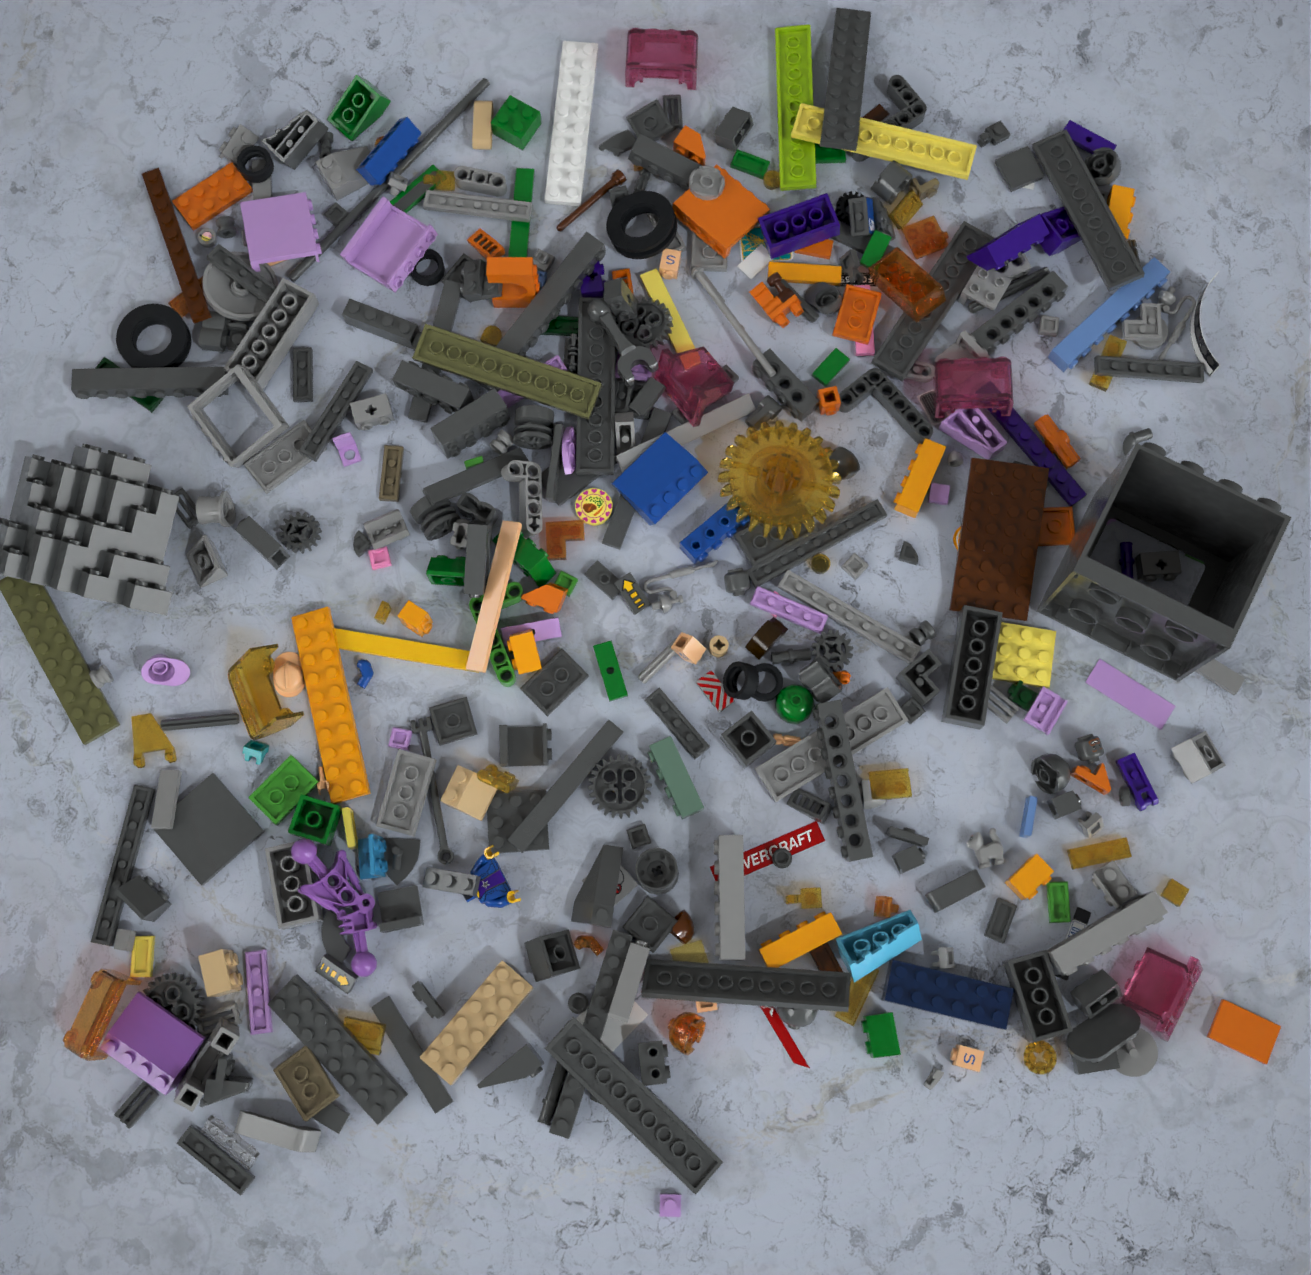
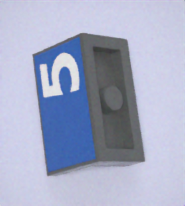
(861, 216)

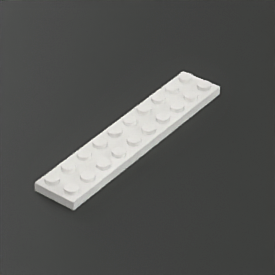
(571, 123)

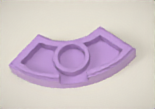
(569, 450)

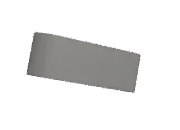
(474, 175)

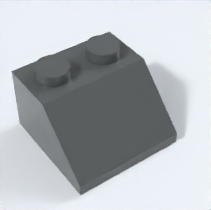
(144, 898)
(552, 955)

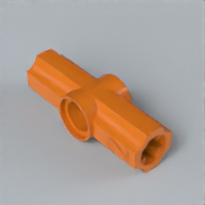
(1057, 441)

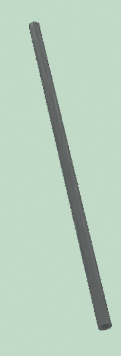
(402, 166)

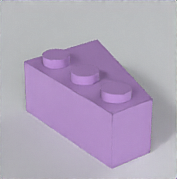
(974, 431)

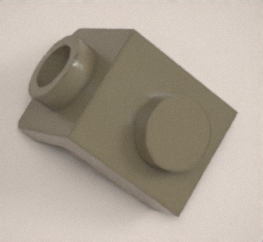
(926, 190)

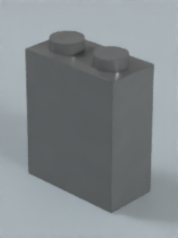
(262, 542)

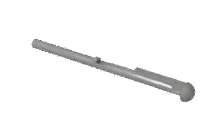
(698, 272)

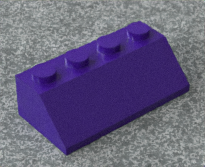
(799, 226)
(1010, 243)

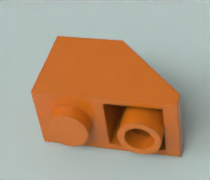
(690, 145)
(547, 596)

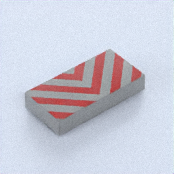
(714, 691)

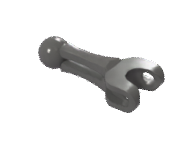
(629, 354)

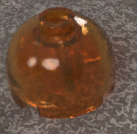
(686, 1030)

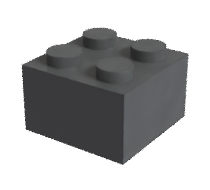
(748, 739)

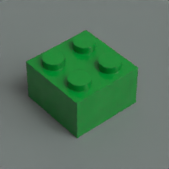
(516, 122)
(315, 820)

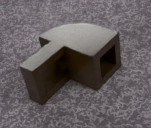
(766, 637)

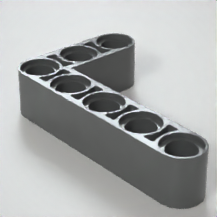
(907, 107)
(888, 402)

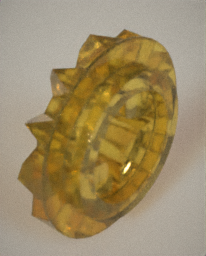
(1049, 1057)

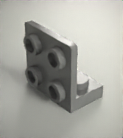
(400, 909)

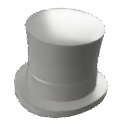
(216, 509)

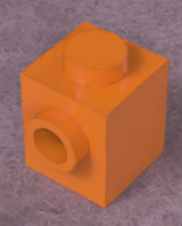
(829, 400)

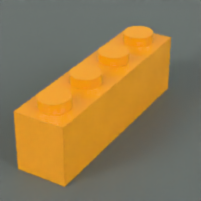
(1120, 203)
(920, 477)
(799, 941)

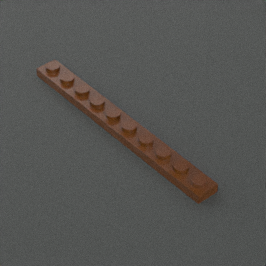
(176, 246)

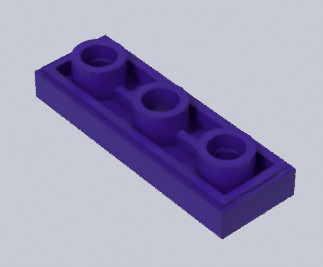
(1087, 139)

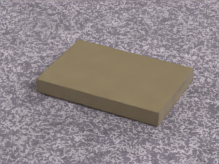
(306, 1083)

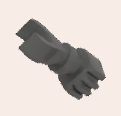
(326, 144)

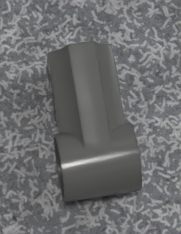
(766, 410)

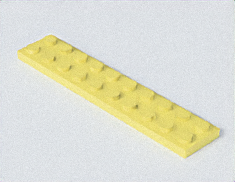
(895, 143)

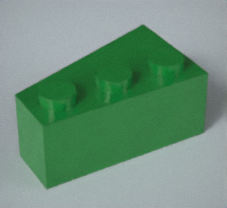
(531, 560)

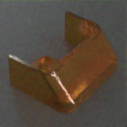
(96, 1013)

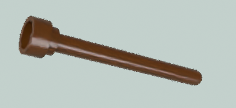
(617, 178)

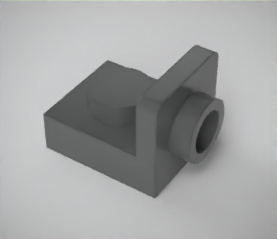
(237, 333)

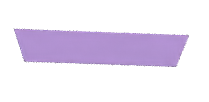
(1130, 694)

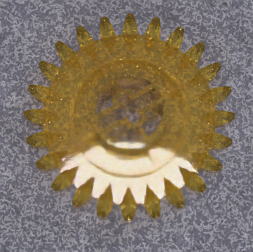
(787, 452)

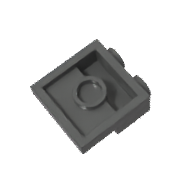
(476, 283)

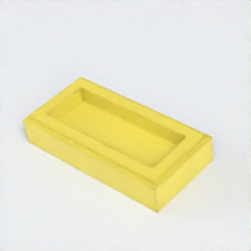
(350, 828)
(142, 956)

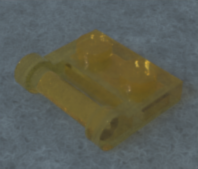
(503, 781)

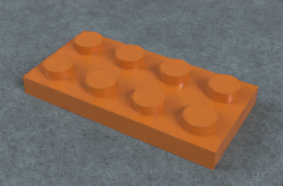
(212, 196)

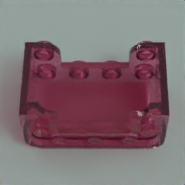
(661, 55)
(973, 385)

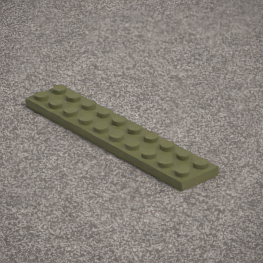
(507, 371)
(59, 658)

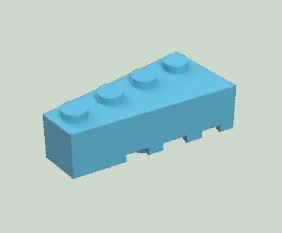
(878, 943)

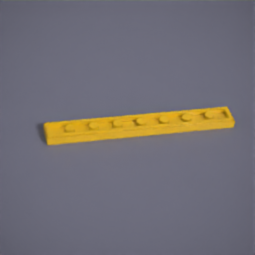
(402, 649)

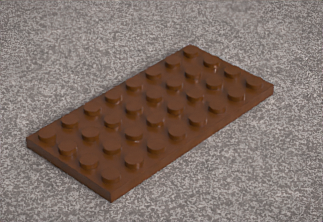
(999, 537)

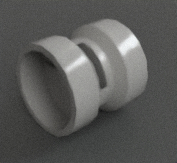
(502, 442)

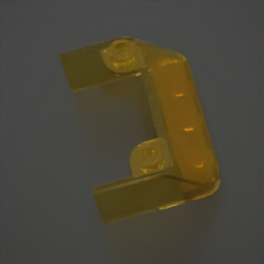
(256, 693)

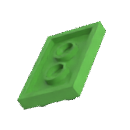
(282, 790)

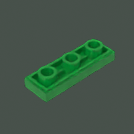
(607, 660)

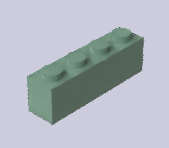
(675, 777)

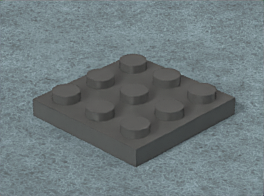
(505, 816)

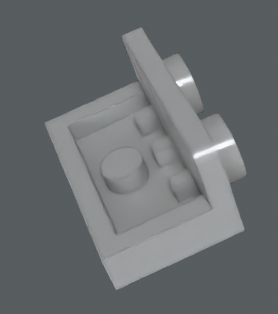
(239, 140)
(386, 529)

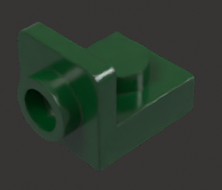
(1021, 695)

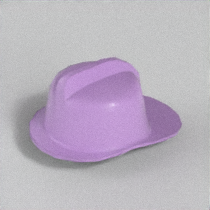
(165, 671)

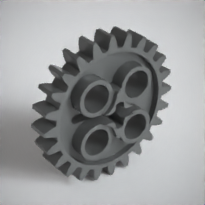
(645, 325)
(602, 787)
(187, 997)

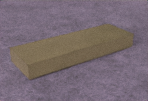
(391, 473)

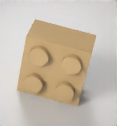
(220, 972)

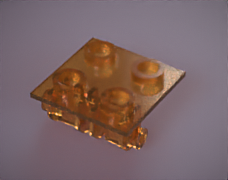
(925, 237)

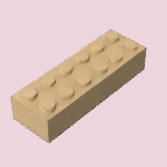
(476, 1023)

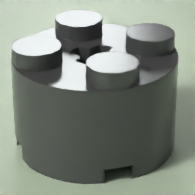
(891, 182)

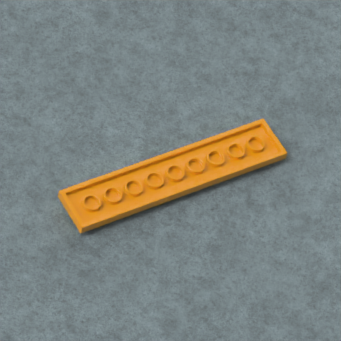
(330, 705)

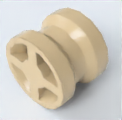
(716, 648)

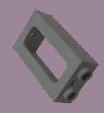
(477, 557)

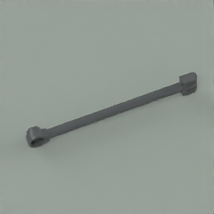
(444, 848)

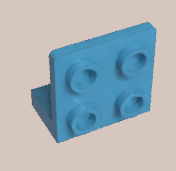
(371, 857)

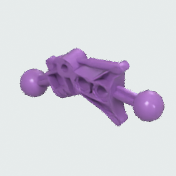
(356, 922)

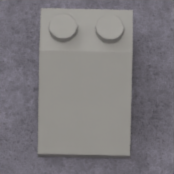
(340, 171)

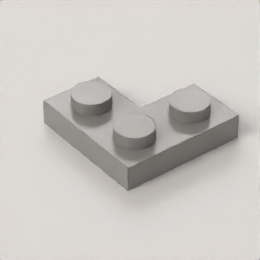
(1148, 326)

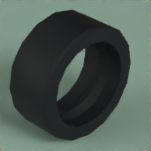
(251, 152)
(434, 278)
(779, 682)
(750, 684)

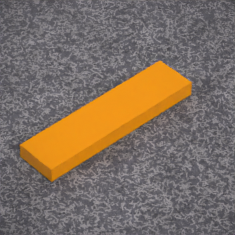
(806, 273)

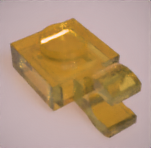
(443, 180)
(809, 898)

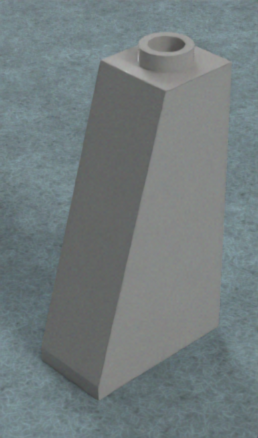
(629, 981)

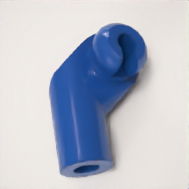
(366, 671)

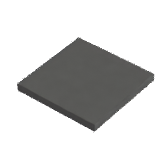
(209, 829)

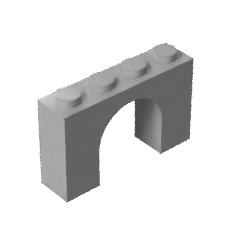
(193, 1083)

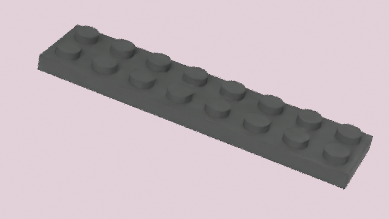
(337, 1049)

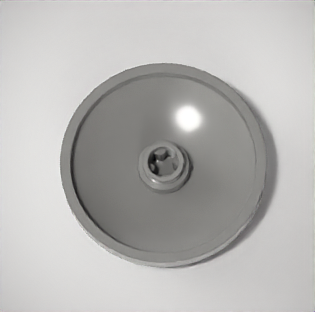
(229, 296)

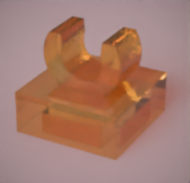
(884, 907)

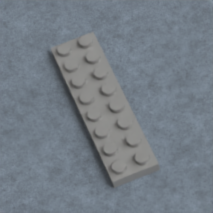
(804, 760)

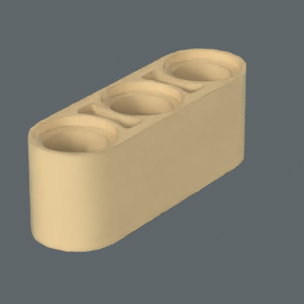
(482, 125)

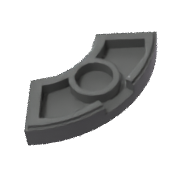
(334, 942)

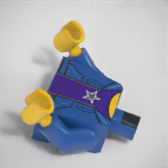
(493, 886)

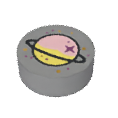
(207, 237)

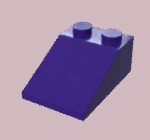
(1061, 230)

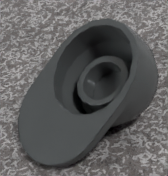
(824, 297)

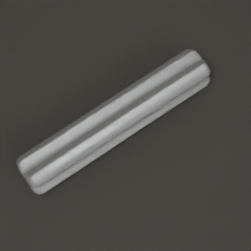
(657, 663)

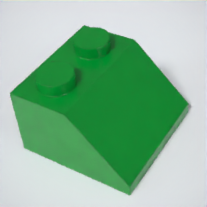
(446, 570)
(881, 1035)

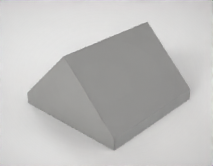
(206, 562)

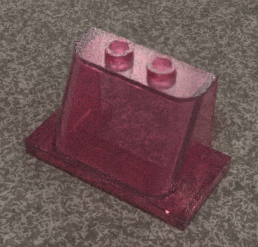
(692, 381)
(1161, 989)

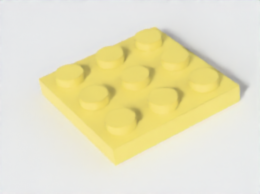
(1024, 655)

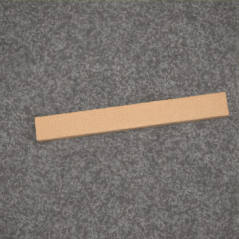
(494, 596)

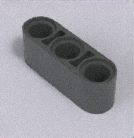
(955, 890)

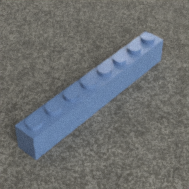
(1106, 317)

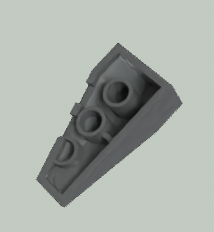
(598, 893)

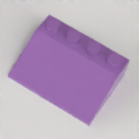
(152, 1043)

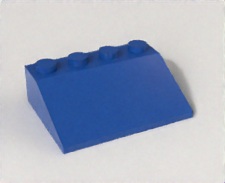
(659, 478)

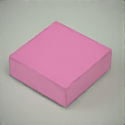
(380, 558)

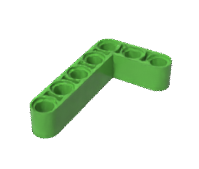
(498, 648)

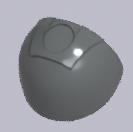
(847, 462)

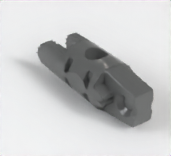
(882, 219)

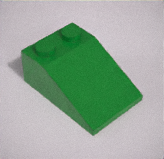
(358, 108)

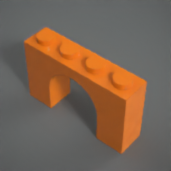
(518, 279)

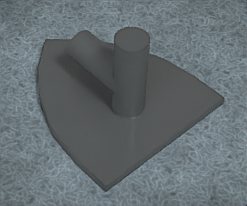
(401, 857)

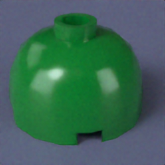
(794, 704)

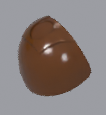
(683, 928)

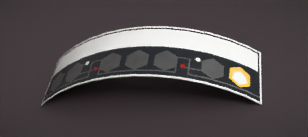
(1198, 342)

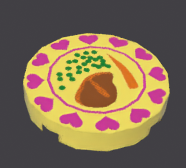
(593, 506)

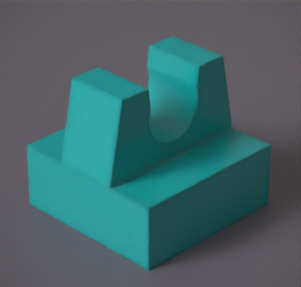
(255, 749)

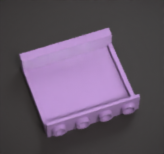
(279, 229)
(388, 245)

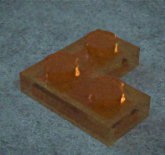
(558, 533)

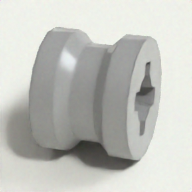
(101, 676)

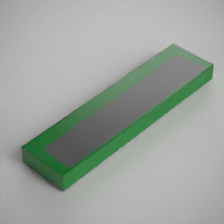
(414, 192)

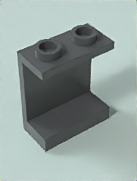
(524, 746)

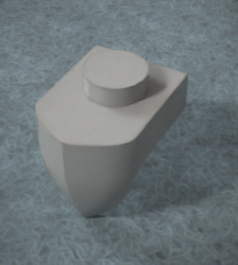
(865, 792)

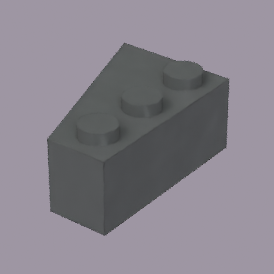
(296, 139)

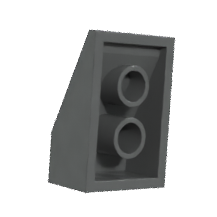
(519, 1066)

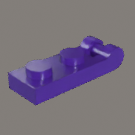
(1137, 781)

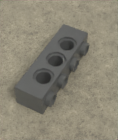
(796, 388)

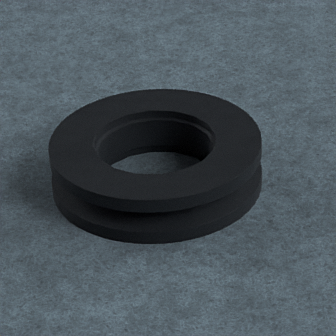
(634, 205)
(146, 316)

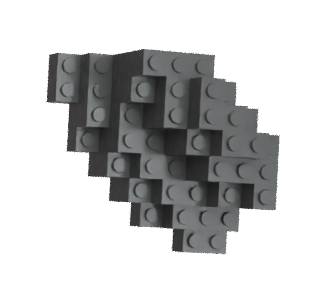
(91, 529)

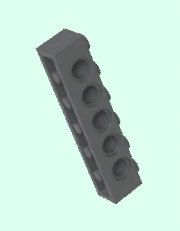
(1050, 284)

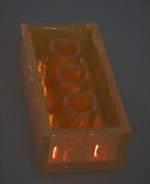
(907, 284)

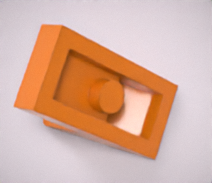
(1098, 780)

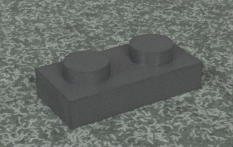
(421, 993)

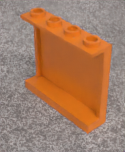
(723, 219)

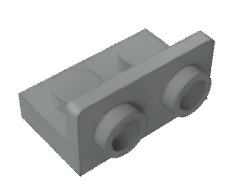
(1114, 884)

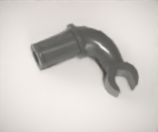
(1136, 437)

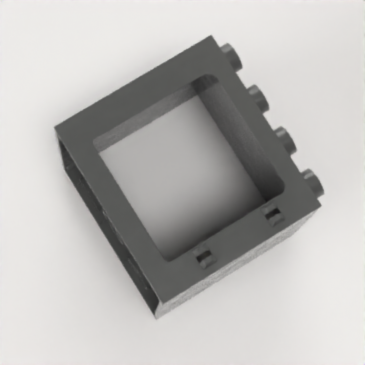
(1192, 514)

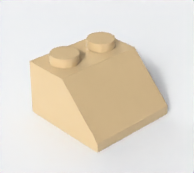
(468, 793)

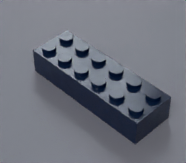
(947, 994)

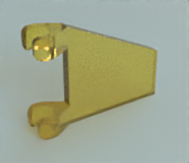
(149, 738)

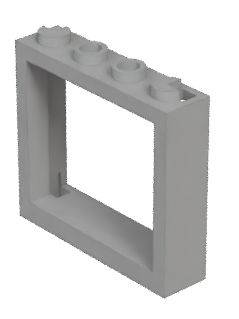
(210, 430)

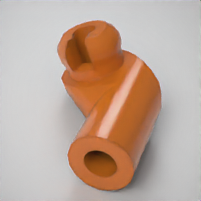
(843, 676)

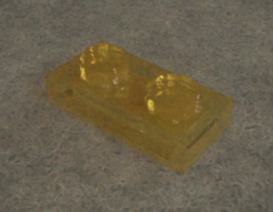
(905, 209)

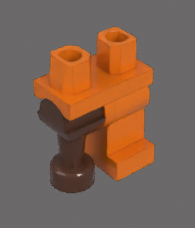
(781, 304)

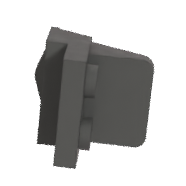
(222, 1084)

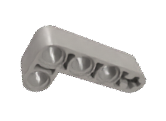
(530, 521)
(277, 1132)

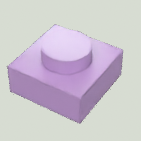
(670, 1205)

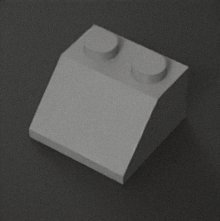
(1198, 757)

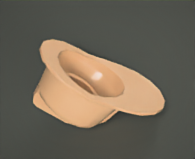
(288, 674)

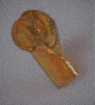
(588, 942)

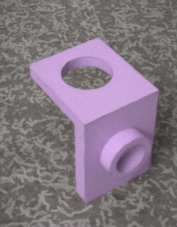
(345, 443)

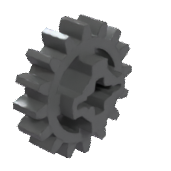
(308, 528)
(827, 645)

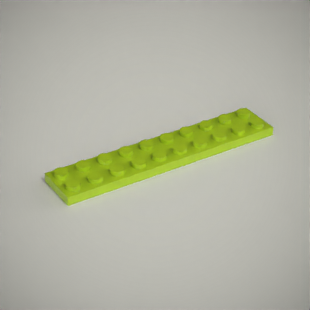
(794, 87)

